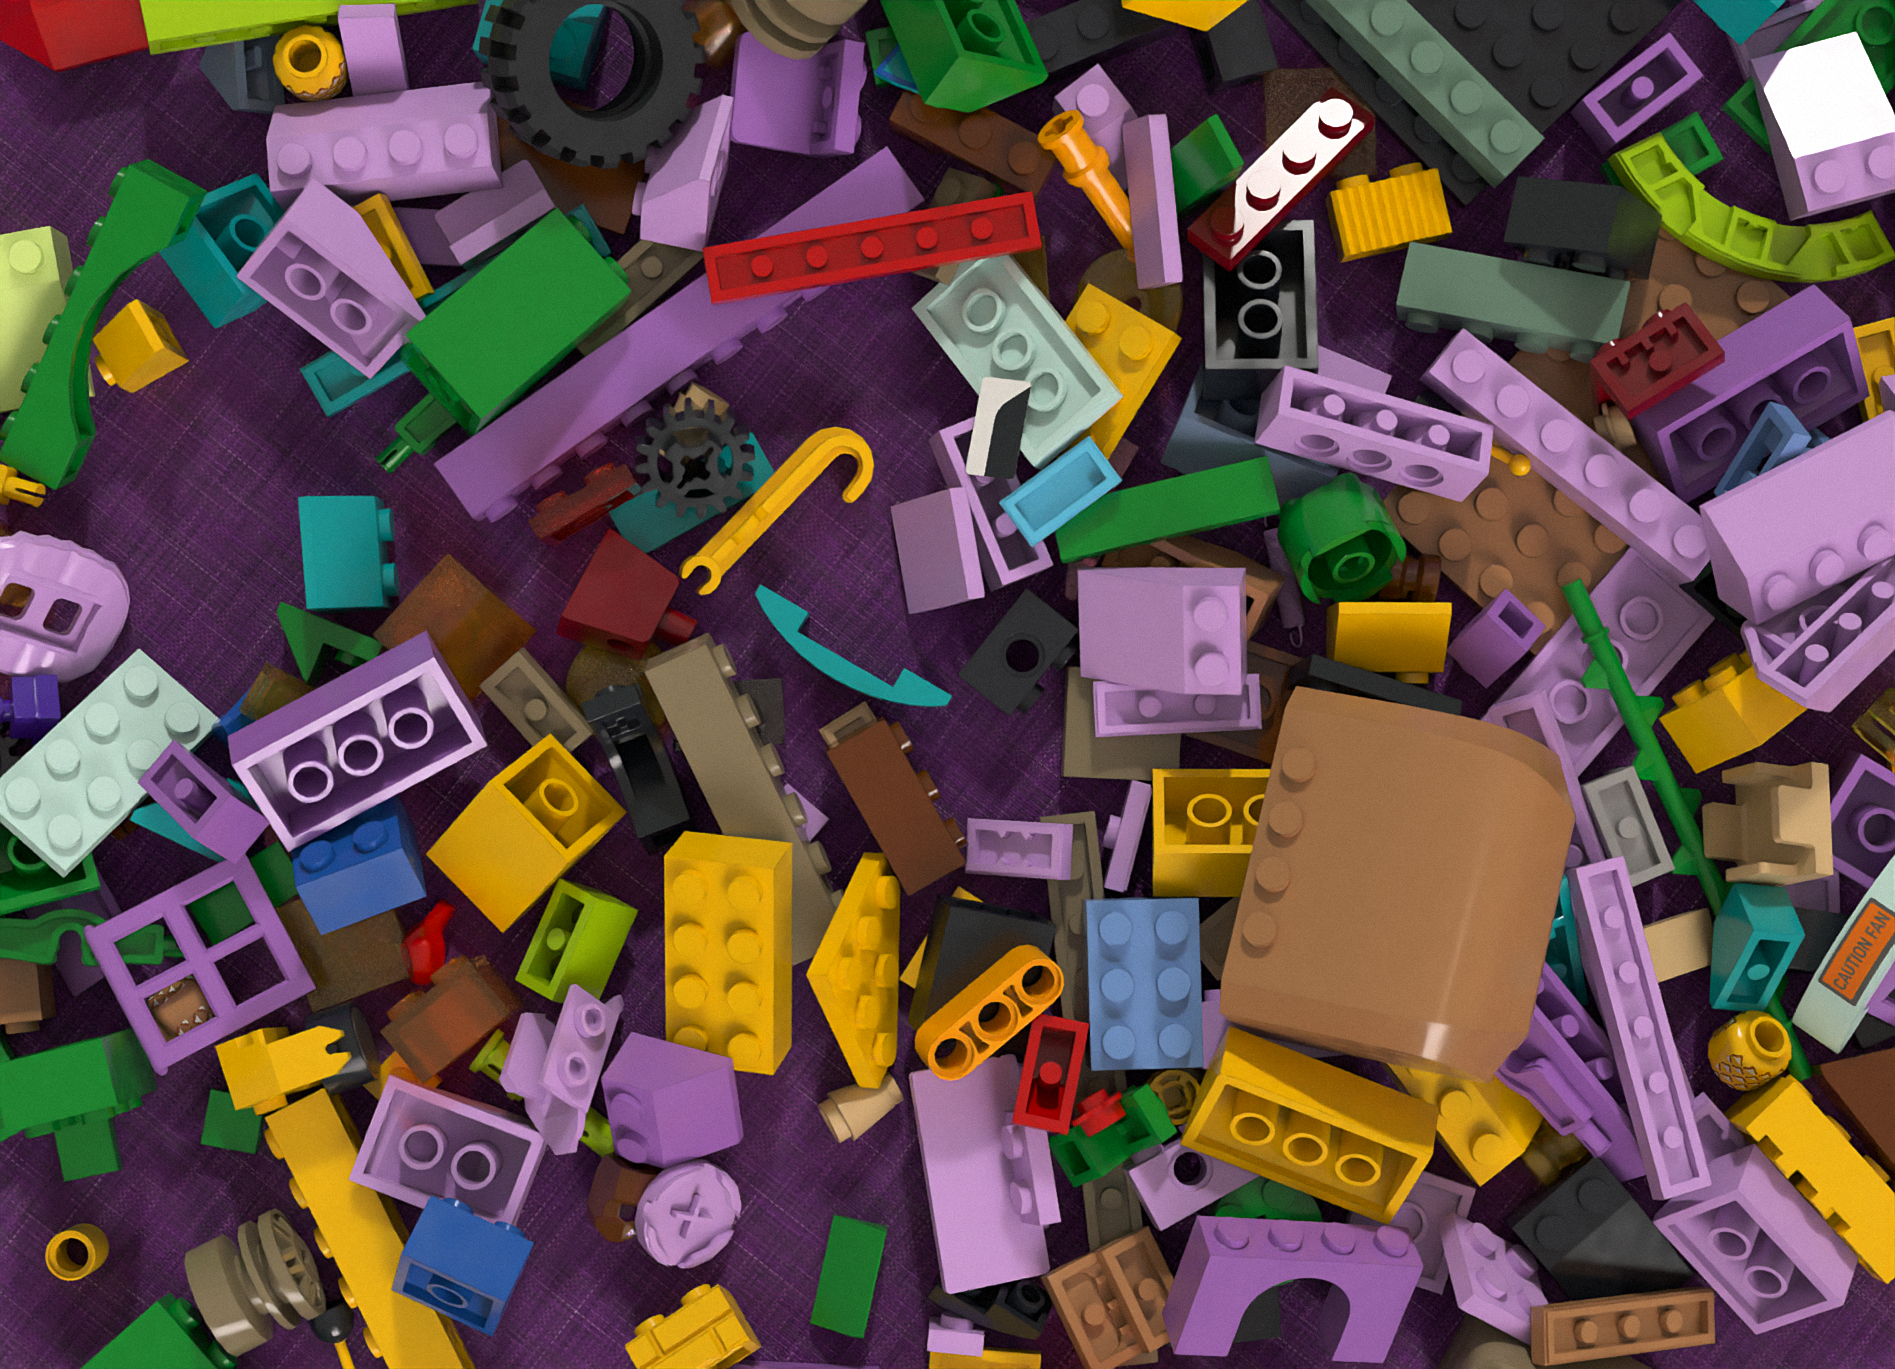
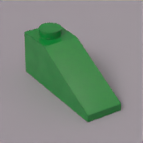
(1203, 166)

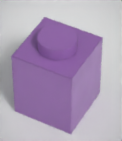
(1496, 638)

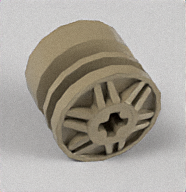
(795, 26)
(249, 1284)

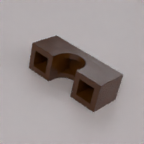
(979, 139)

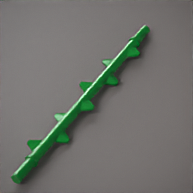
(1651, 765)

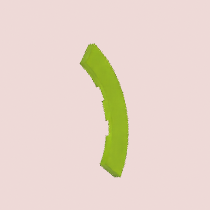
(1742, 238)

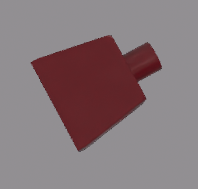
(624, 602)

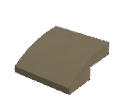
(1108, 756)

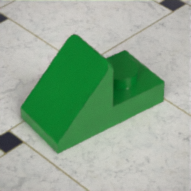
(314, 637)

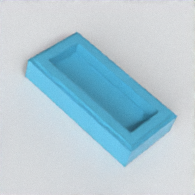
(1060, 491)

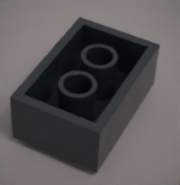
(1260, 314)

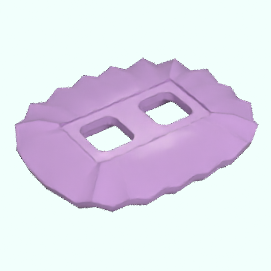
(54, 572)

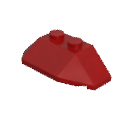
(72, 31)

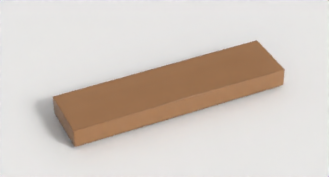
(1622, 1325)

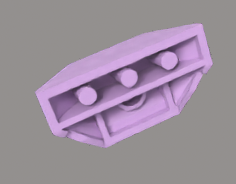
(1827, 641)

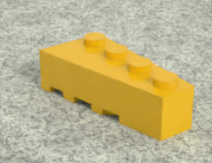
(1823, 1168)

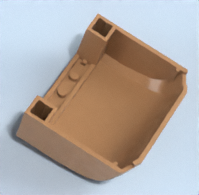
(1399, 886)

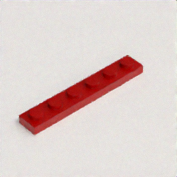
(872, 248)

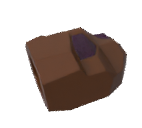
(616, 1195)

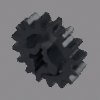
(695, 482)

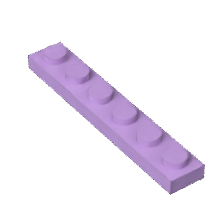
(1638, 1028)

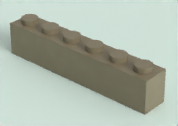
(742, 774)

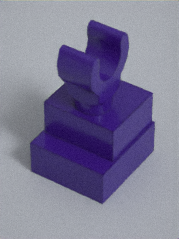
(31, 707)

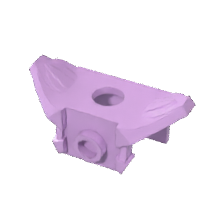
(561, 1064)

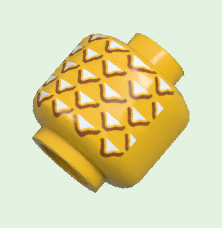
(310, 63)
(1749, 1050)

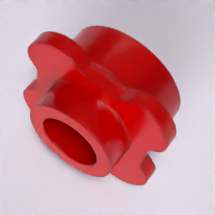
(1098, 1112)

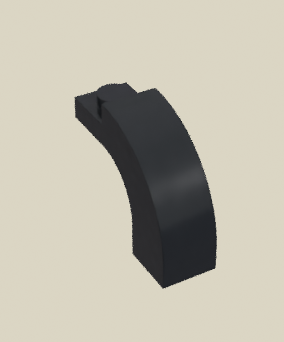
(641, 764)

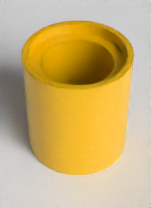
(57, 1257)

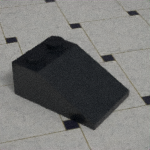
(1595, 1236)

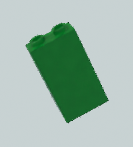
(514, 321)

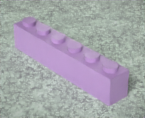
(1571, 456)

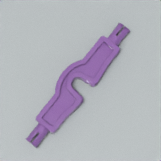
(1554, 1098)

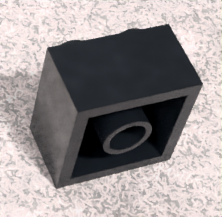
(1583, 228)

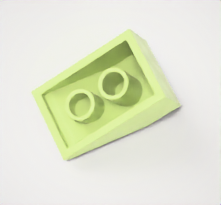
(32, 287)

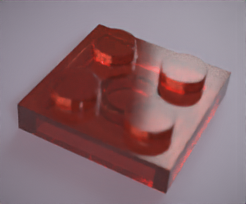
(566, 515)

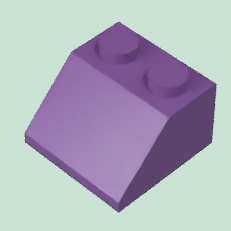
(670, 1102)

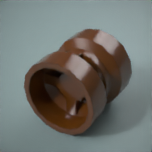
(1413, 579)

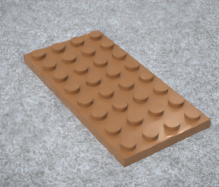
(1523, 528)

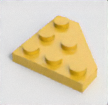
(859, 970)

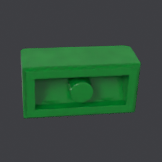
(848, 1275)

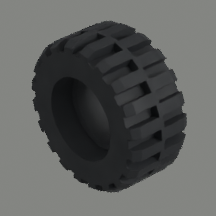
(626, 125)

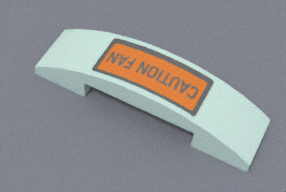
(1852, 967)

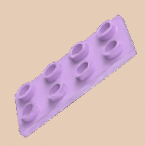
(983, 1177)

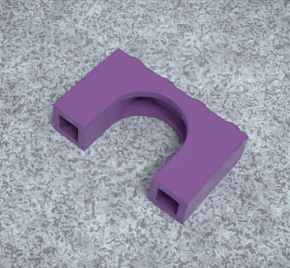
(1240, 1258)

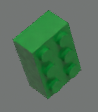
(74, 1083)

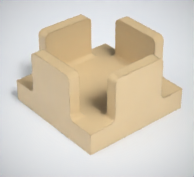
(1776, 828)

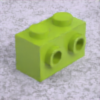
(576, 941)

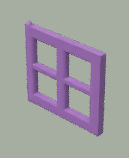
(199, 962)

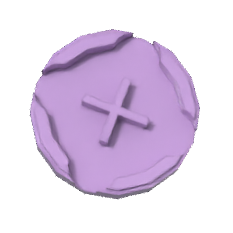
(687, 1213)

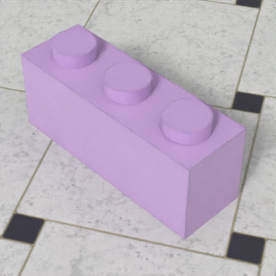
(1000, 545)

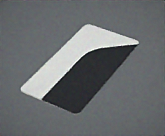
(998, 428)

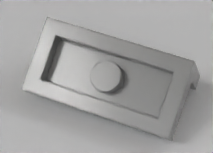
(1627, 824)

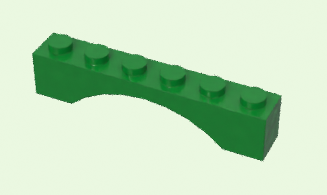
(55, 419)

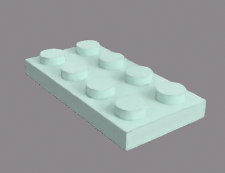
(1005, 328)
(88, 766)

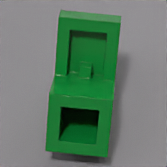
(1093, 1157)

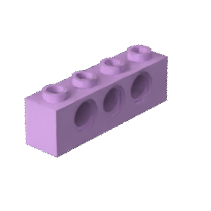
(1374, 434)
(1167, 1198)

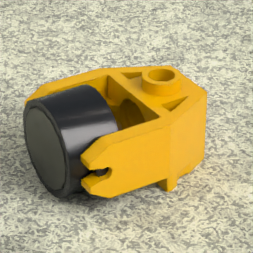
(271, 1064)

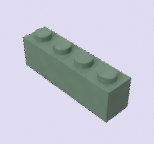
(1510, 301)

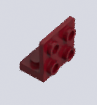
(1653, 361)

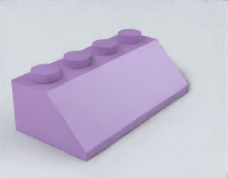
(387, 144)
(1805, 522)

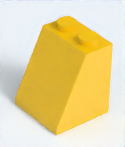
(525, 832)

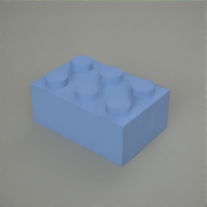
(1142, 983)

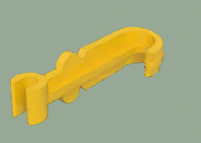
(776, 497)

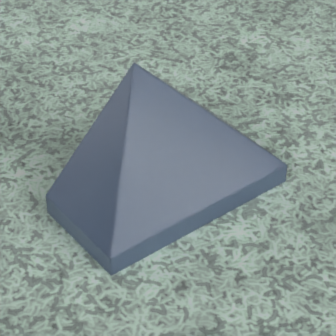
(245, 74)

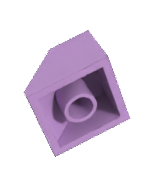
(686, 178)

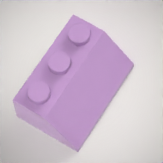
(1759, 1242)

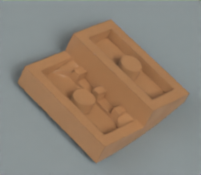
(1113, 1299)

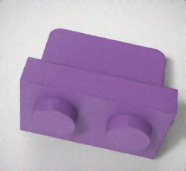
(797, 103)

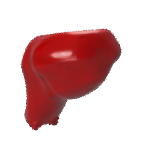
(427, 944)

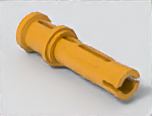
(1087, 168)

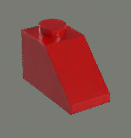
(1050, 1074)

